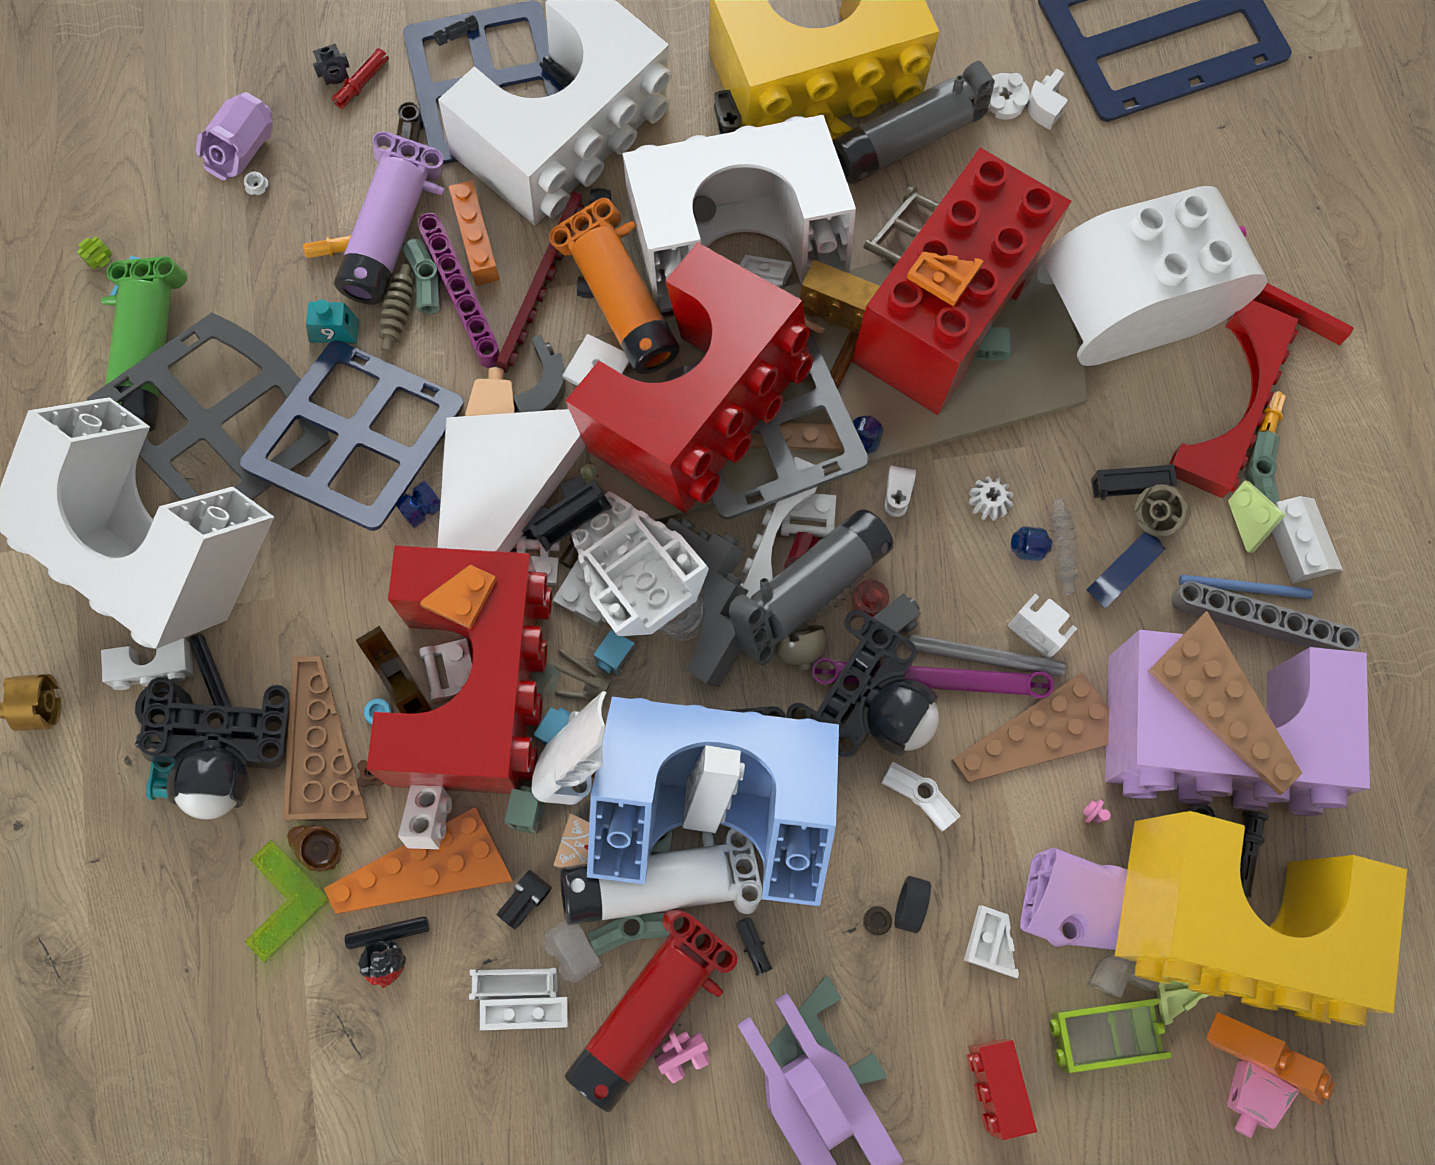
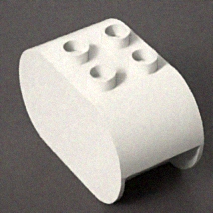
(1152, 273)

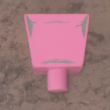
(1258, 1098)

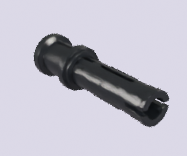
(1252, 837)

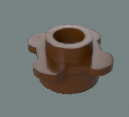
(366, 779)

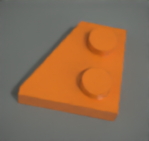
(944, 275)
(461, 596)

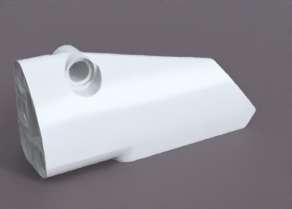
(571, 757)

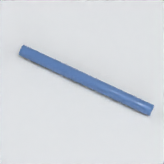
(1251, 587)

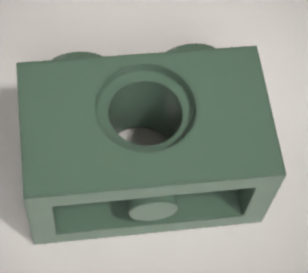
(524, 811)

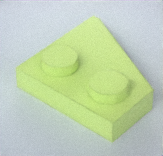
(1254, 515)
(1175, 999)

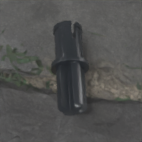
(753, 946)

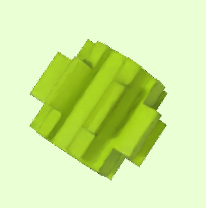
(94, 252)

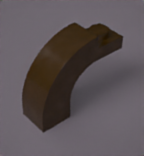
(393, 672)

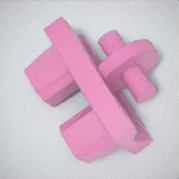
(679, 1050)

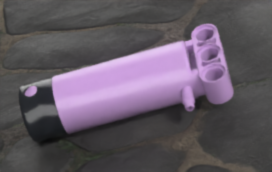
(386, 215)

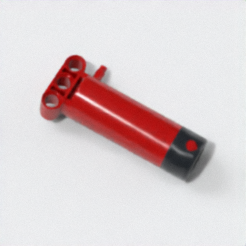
(649, 1010)

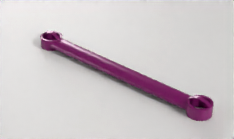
(955, 679)

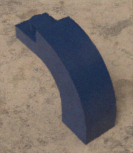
(1125, 569)

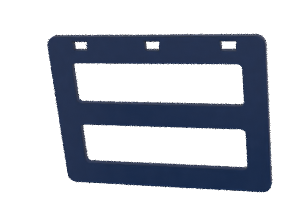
(1108, 103)

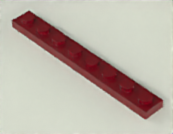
(536, 293)

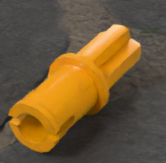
(326, 247)
(1273, 413)

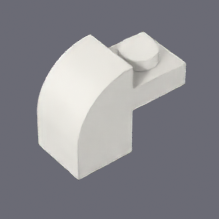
(1044, 103)

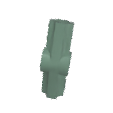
(427, 287)
(1264, 457)
(613, 935)

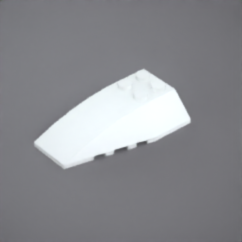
(637, 568)

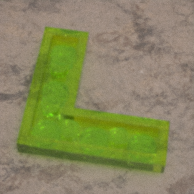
(302, 901)

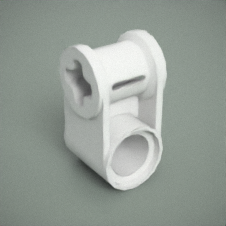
(899, 488)

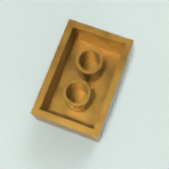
(836, 296)

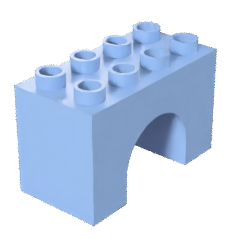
(779, 805)

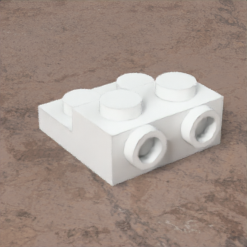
(576, 599)

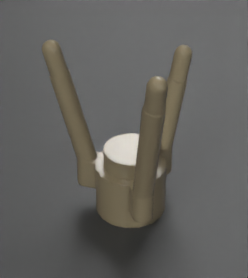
(593, 685)

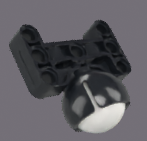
(897, 710)
(210, 761)

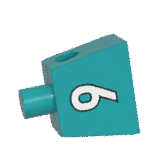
(331, 322)

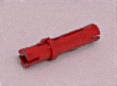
(354, 85)

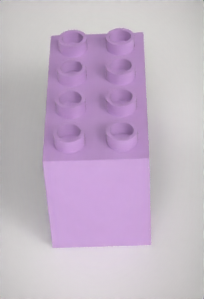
(1312, 699)

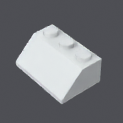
(1304, 541)

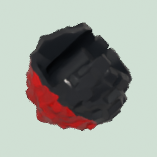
(382, 963)

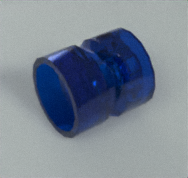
(419, 504)

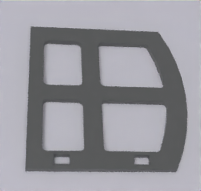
(207, 423)

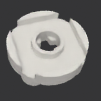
(1018, 96)

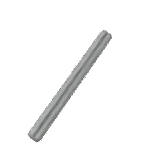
(987, 655)

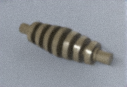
(396, 308)

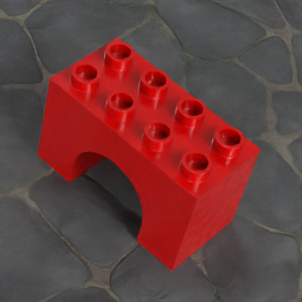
(986, 215)
(686, 429)
(481, 733)

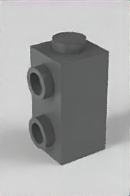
(899, 616)

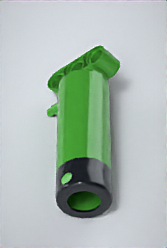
(140, 323)

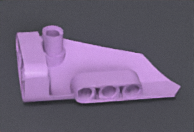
(1073, 896)

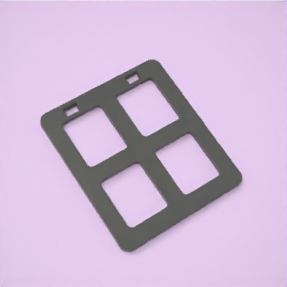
(791, 479)

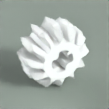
(996, 491)

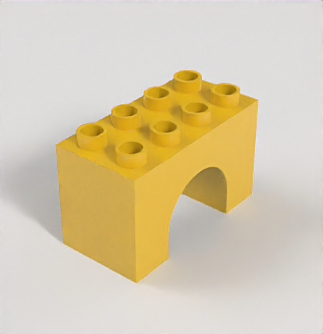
(838, 70)
(1323, 954)

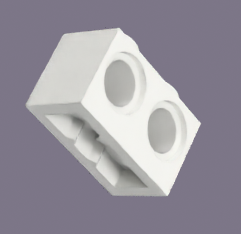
(419, 816)

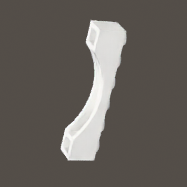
(760, 564)

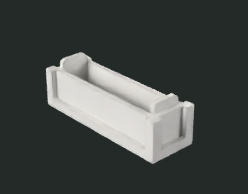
(514, 984)
(524, 1013)

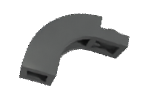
(550, 388)

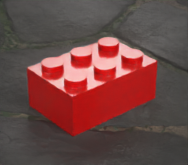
(1001, 1089)

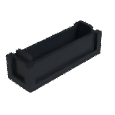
(1131, 480)
(569, 514)

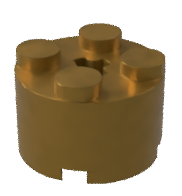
(30, 702)

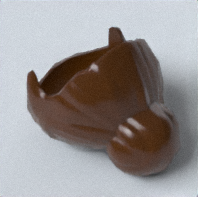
(305, 839)

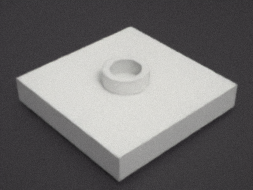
(589, 354)

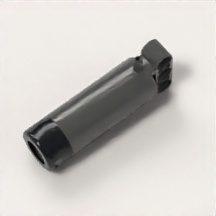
(915, 123)
(808, 584)

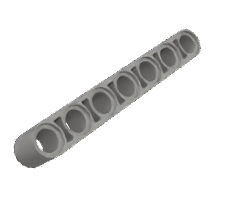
(1277, 618)

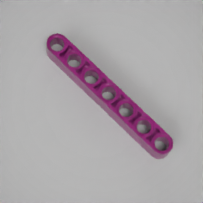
(457, 279)

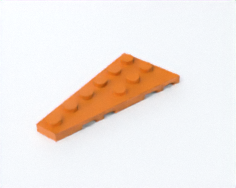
(461, 863)

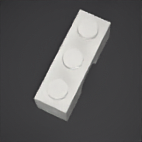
(123, 669)

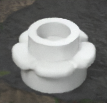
(252, 179)

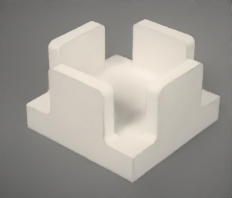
(1042, 627)

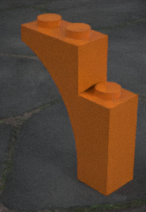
(1272, 1056)

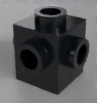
(331, 64)

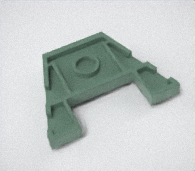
(787, 1048)

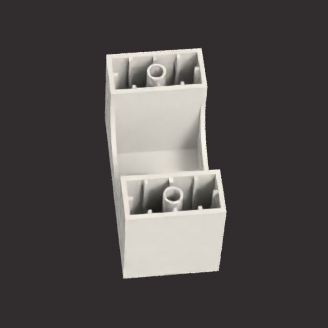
(548, 145)
(762, 180)
(80, 514)

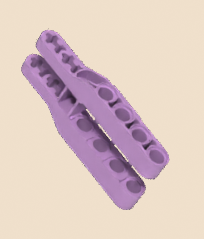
(827, 1096)

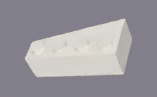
(711, 788)

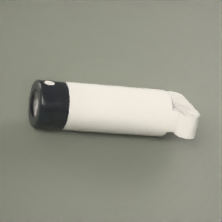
(672, 882)

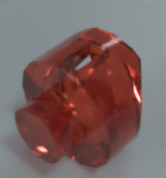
(870, 597)

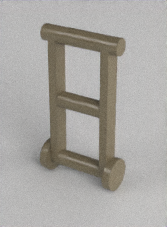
(910, 197)

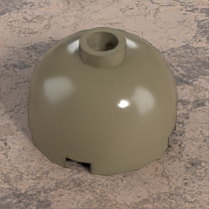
(1162, 510)
(803, 647)

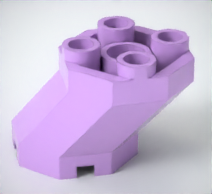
(234, 135)

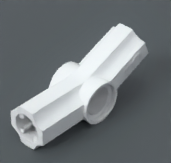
(935, 806)

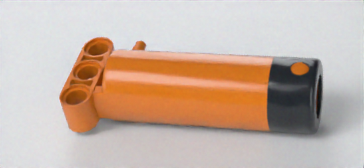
(617, 284)

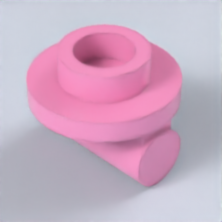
(1094, 812)

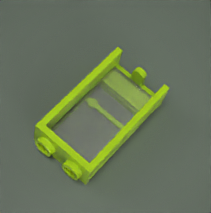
(1108, 1036)

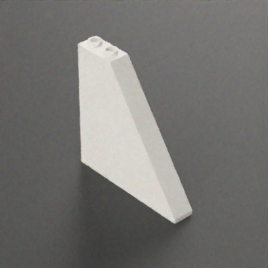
(501, 474)

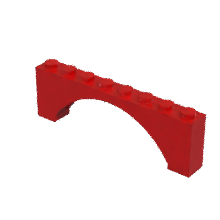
(1265, 340)

